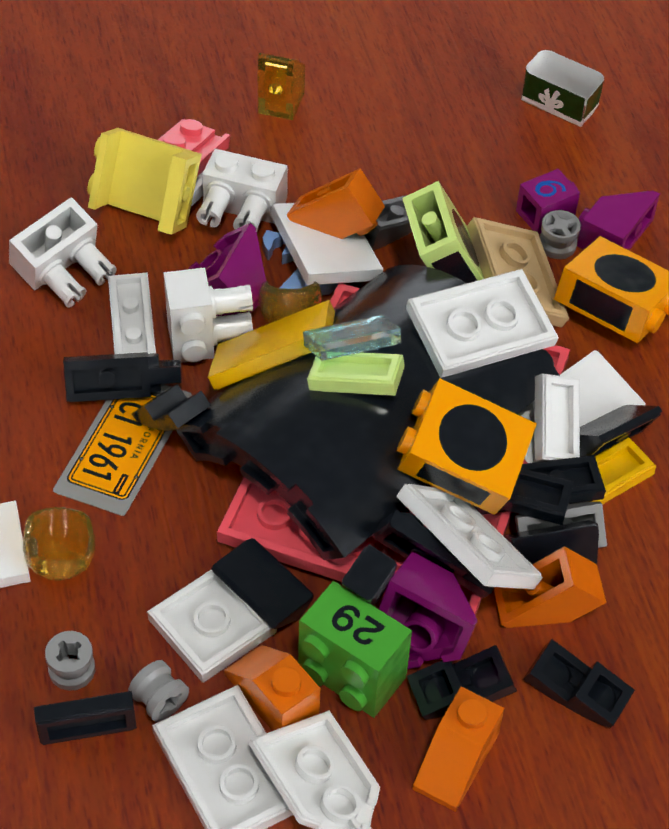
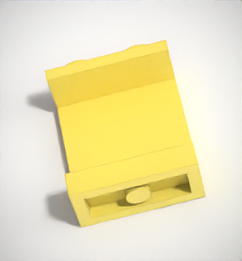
(144, 178)

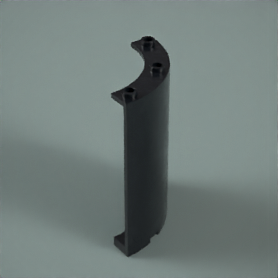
(339, 450)

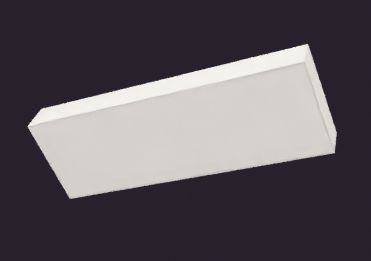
(131, 313)

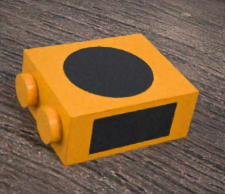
(616, 289)
(465, 446)

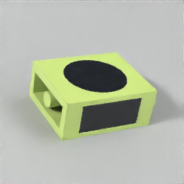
(441, 233)

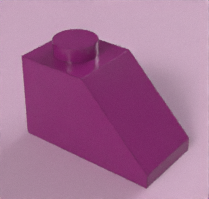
(618, 218)

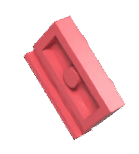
(197, 138)

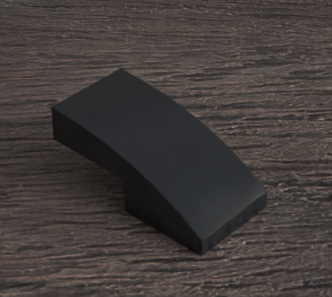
(171, 409)
(480, 673)
(583, 689)

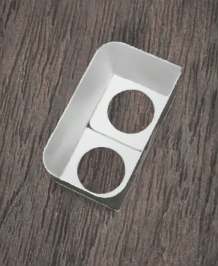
(562, 87)

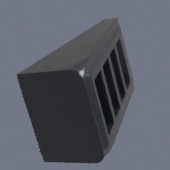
(370, 574)

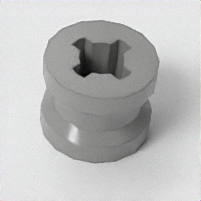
(559, 234)
(66, 672)
(158, 690)

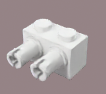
(242, 188)
(55, 243)
(193, 313)

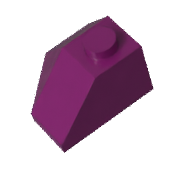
(235, 263)
(431, 606)

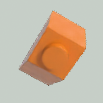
(339, 207)
(565, 592)
(275, 686)
(459, 748)

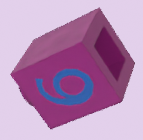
(546, 194)

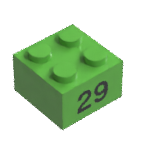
(353, 649)

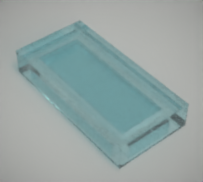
(352, 337)

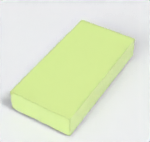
(358, 374)

